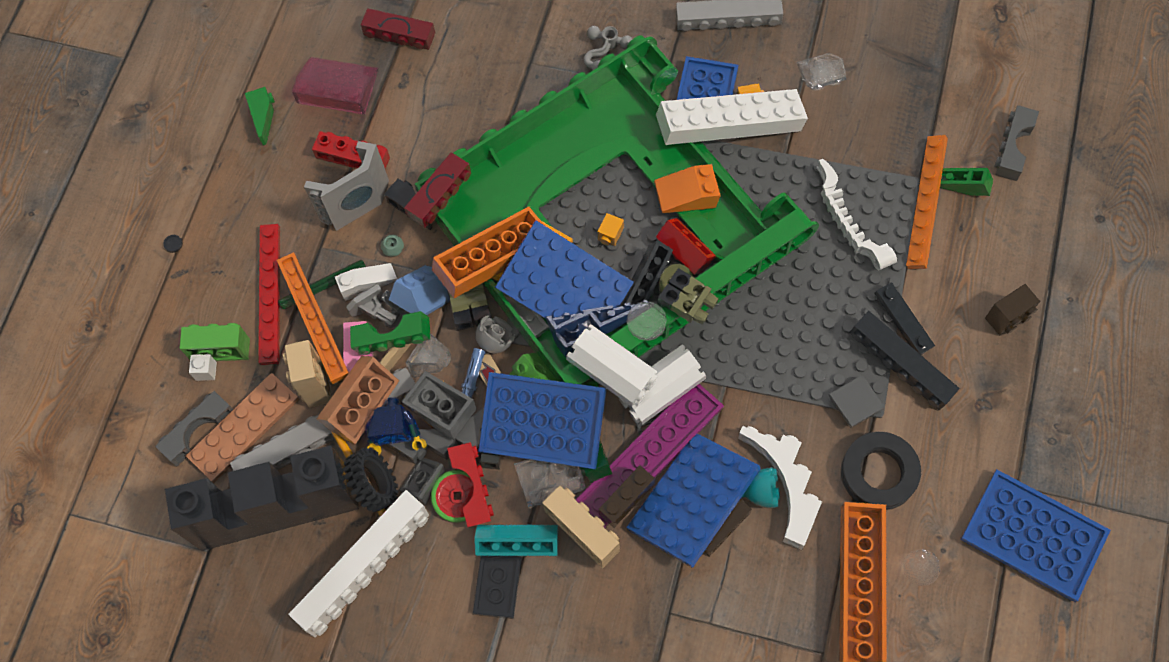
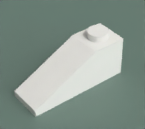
(362, 279)

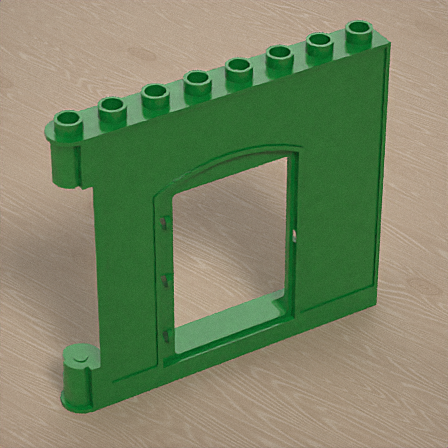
(580, 133)

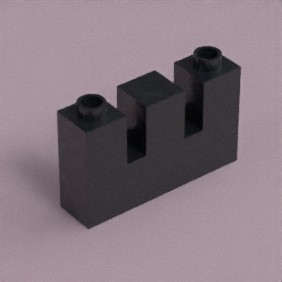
(261, 500)

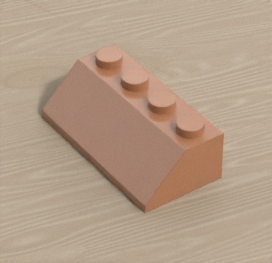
(357, 398)

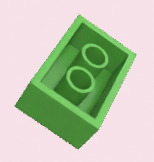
(221, 342)

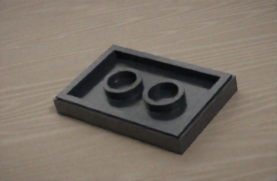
(497, 586)

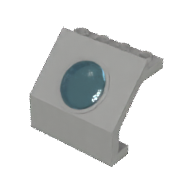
(352, 194)

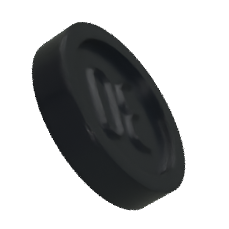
(173, 243)

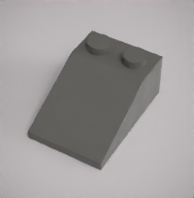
(440, 405)

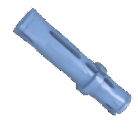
(469, 384)

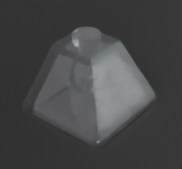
(428, 357)

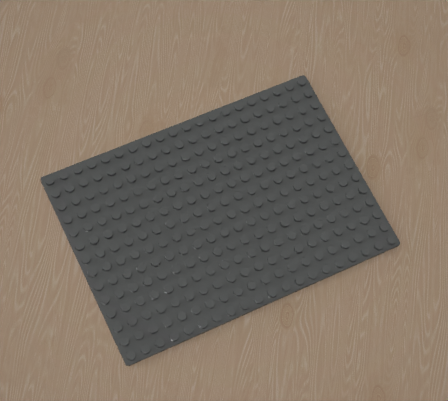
(791, 322)

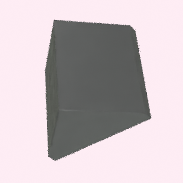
(422, 479)

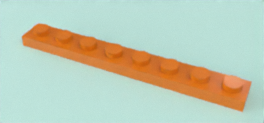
(927, 202)
(313, 318)

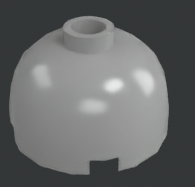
(494, 335)

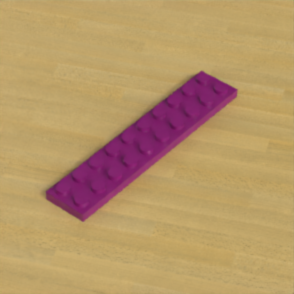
(656, 445)

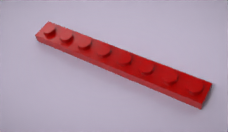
(269, 295)

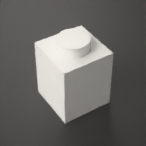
(202, 367)

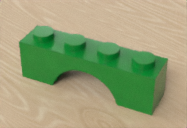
(412, 329)

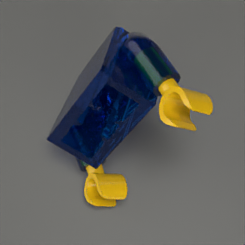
(392, 425)

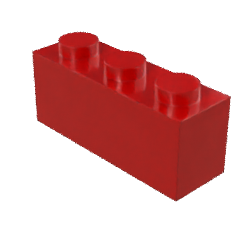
(685, 246)

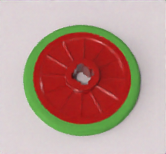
(443, 497)

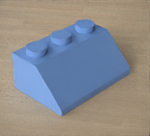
(419, 291)

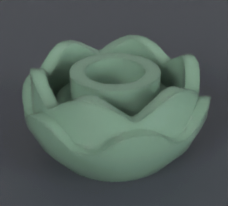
(393, 250)

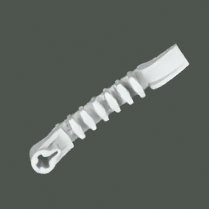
(882, 255)

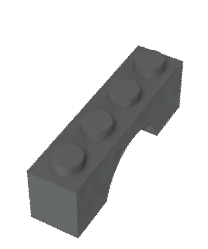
(1012, 160)
(176, 443)

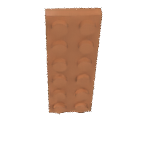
(242, 427)

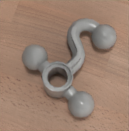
(595, 33)

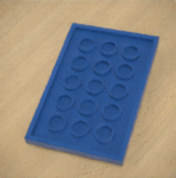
(559, 277)
(542, 420)
(693, 499)
(1035, 535)

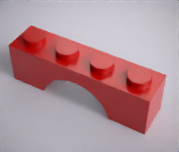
(476, 510)

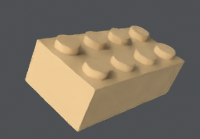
(307, 373)
(581, 526)

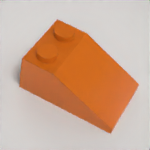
(688, 190)

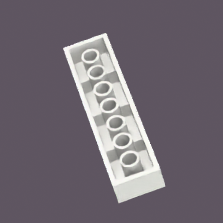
(731, 116)
(360, 564)

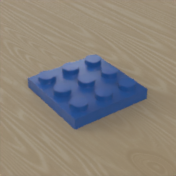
(706, 78)

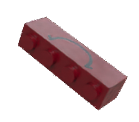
(398, 29)
(438, 190)

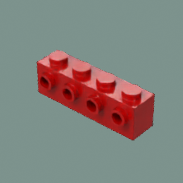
(342, 150)

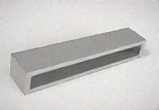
(728, 13)

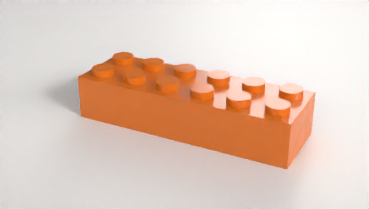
(482, 254)

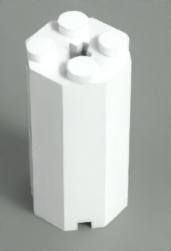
(612, 366)
(676, 376)

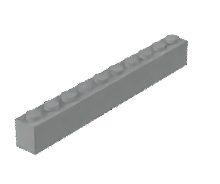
(307, 435)

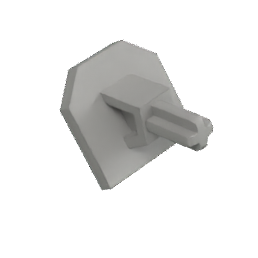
(369, 303)

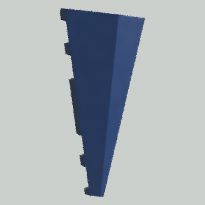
(569, 327)

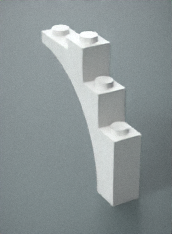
(781, 455)

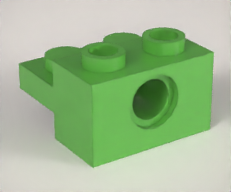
(532, 366)

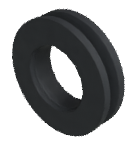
(898, 450)

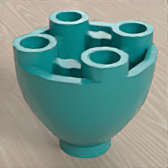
(763, 489)

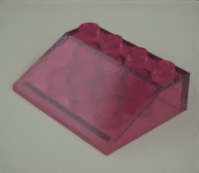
(335, 85)

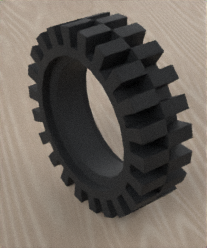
(361, 486)

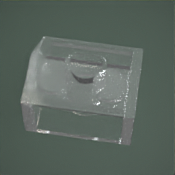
(822, 71)

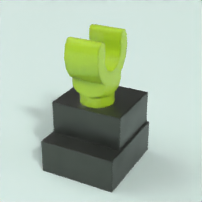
(490, 460)

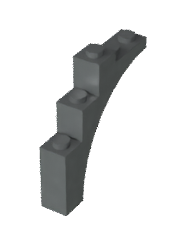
(439, 442)

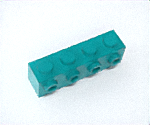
(516, 540)

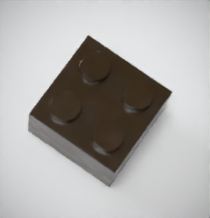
(1012, 310)

